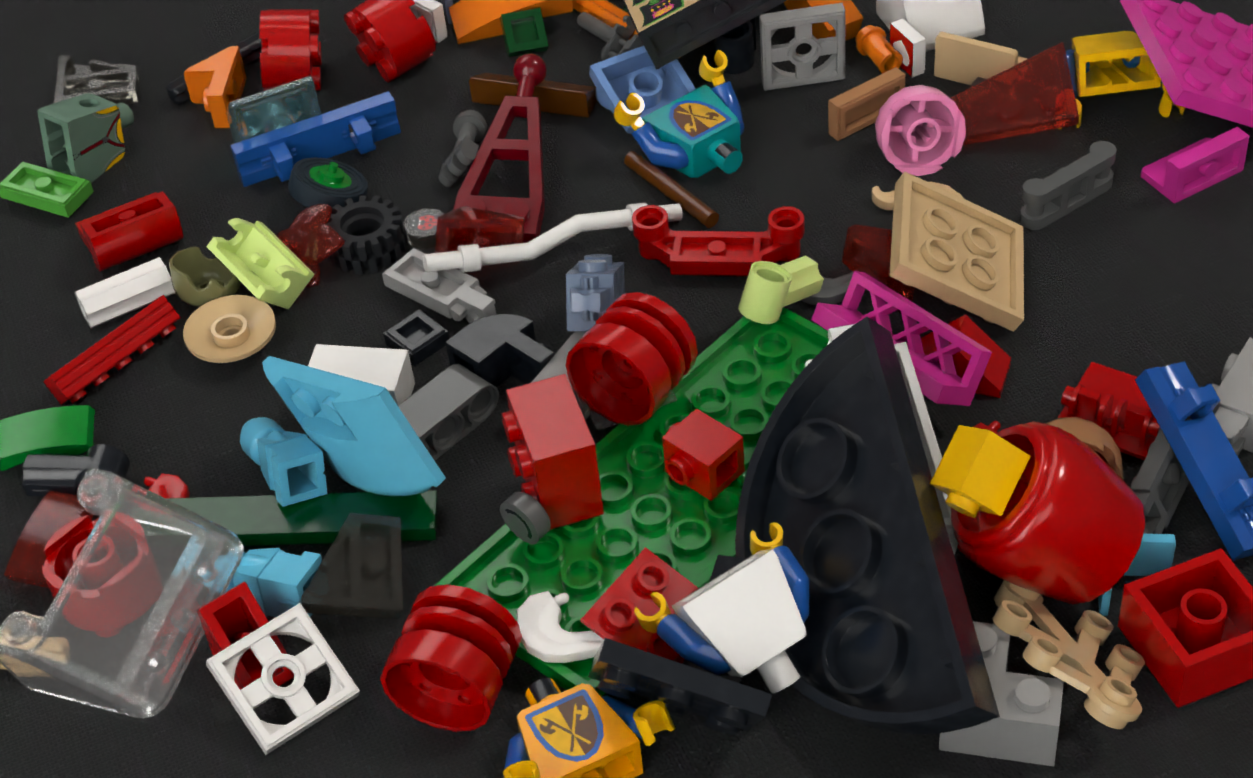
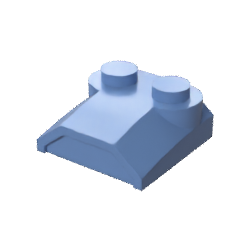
(637, 74)

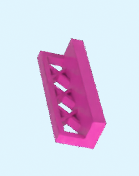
(936, 380)

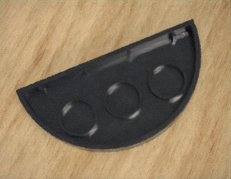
(860, 516)

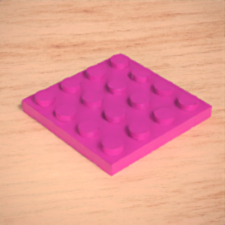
(1198, 56)

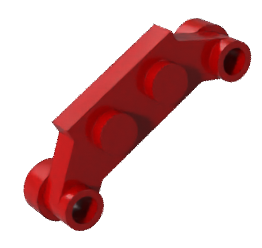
(717, 250)

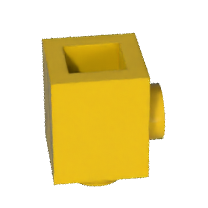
(979, 471)

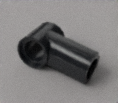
(65, 472)

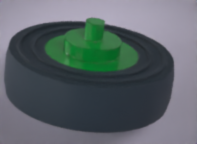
(325, 182)

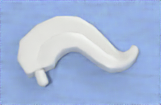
(543, 636)

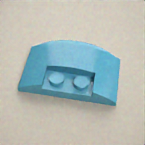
(356, 428)

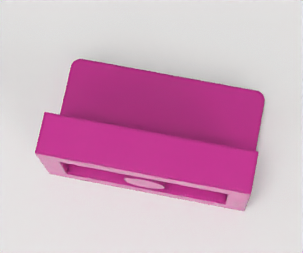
(1198, 165)

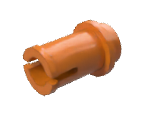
(872, 42)

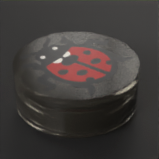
(421, 228)

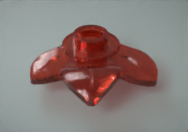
(311, 238)

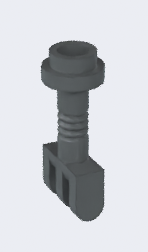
(469, 129)

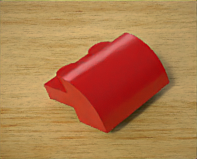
(131, 230)

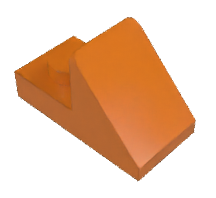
(217, 83)

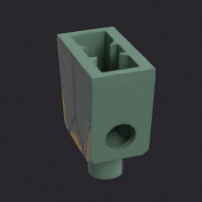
(84, 135)

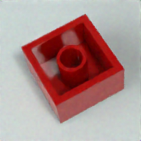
(553, 450)
(1192, 626)

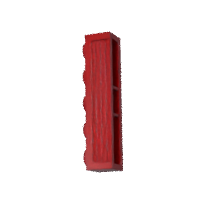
(112, 351)

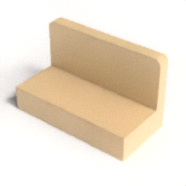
(966, 58)

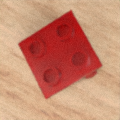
(1114, 404)
(614, 611)

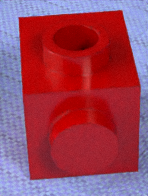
(703, 454)

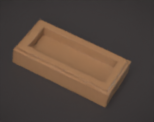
(862, 104)

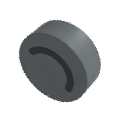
(525, 517)

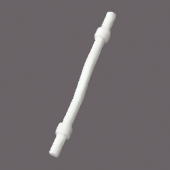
(472, 258)

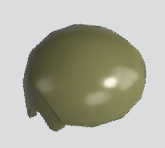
(199, 278)

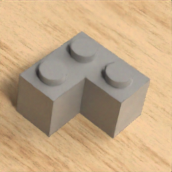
(1026, 706)

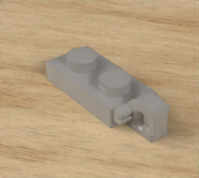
(443, 291)

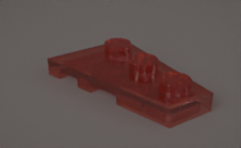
(1021, 99)

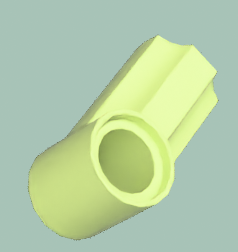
(776, 286)

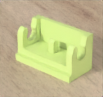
(262, 263)

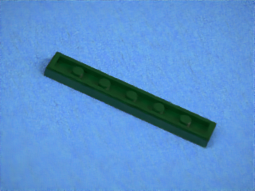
(315, 520)

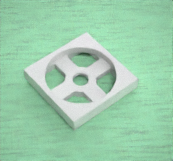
(294, 623)

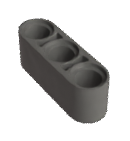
(449, 408)

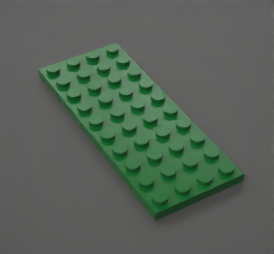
(732, 382)

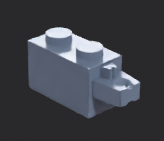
(591, 289)

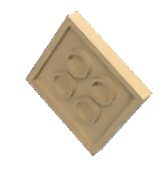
(958, 252)

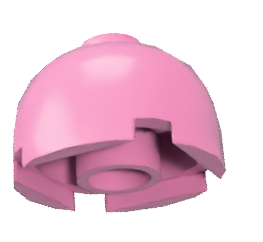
(920, 129)

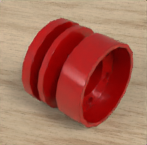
(632, 358)
(451, 658)

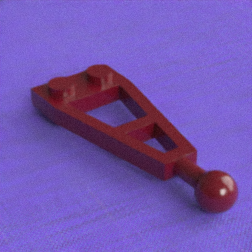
(529, 72)

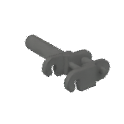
(615, 36)

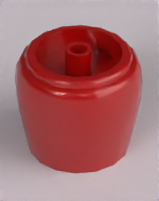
(1065, 525)

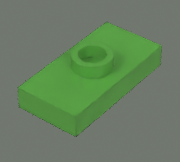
(45, 189)

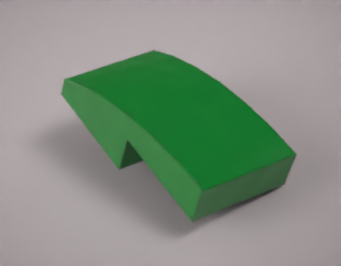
(46, 431)

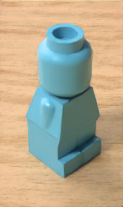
(287, 460)
(276, 577)

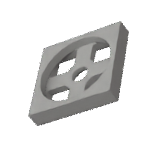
(802, 21)

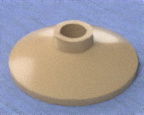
(229, 328)

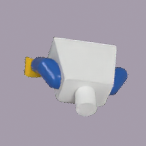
(741, 616)

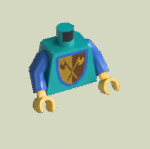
(694, 130)

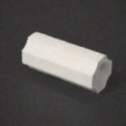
(124, 292)

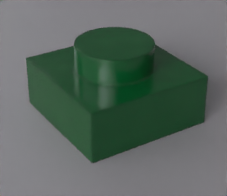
(524, 32)

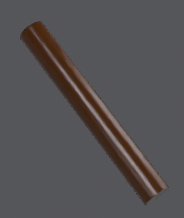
(671, 189)

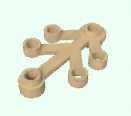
(1054, 651)

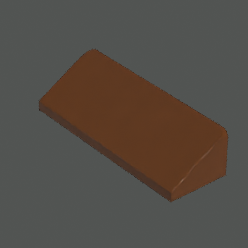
(553, 96)

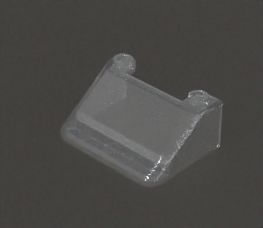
(128, 603)

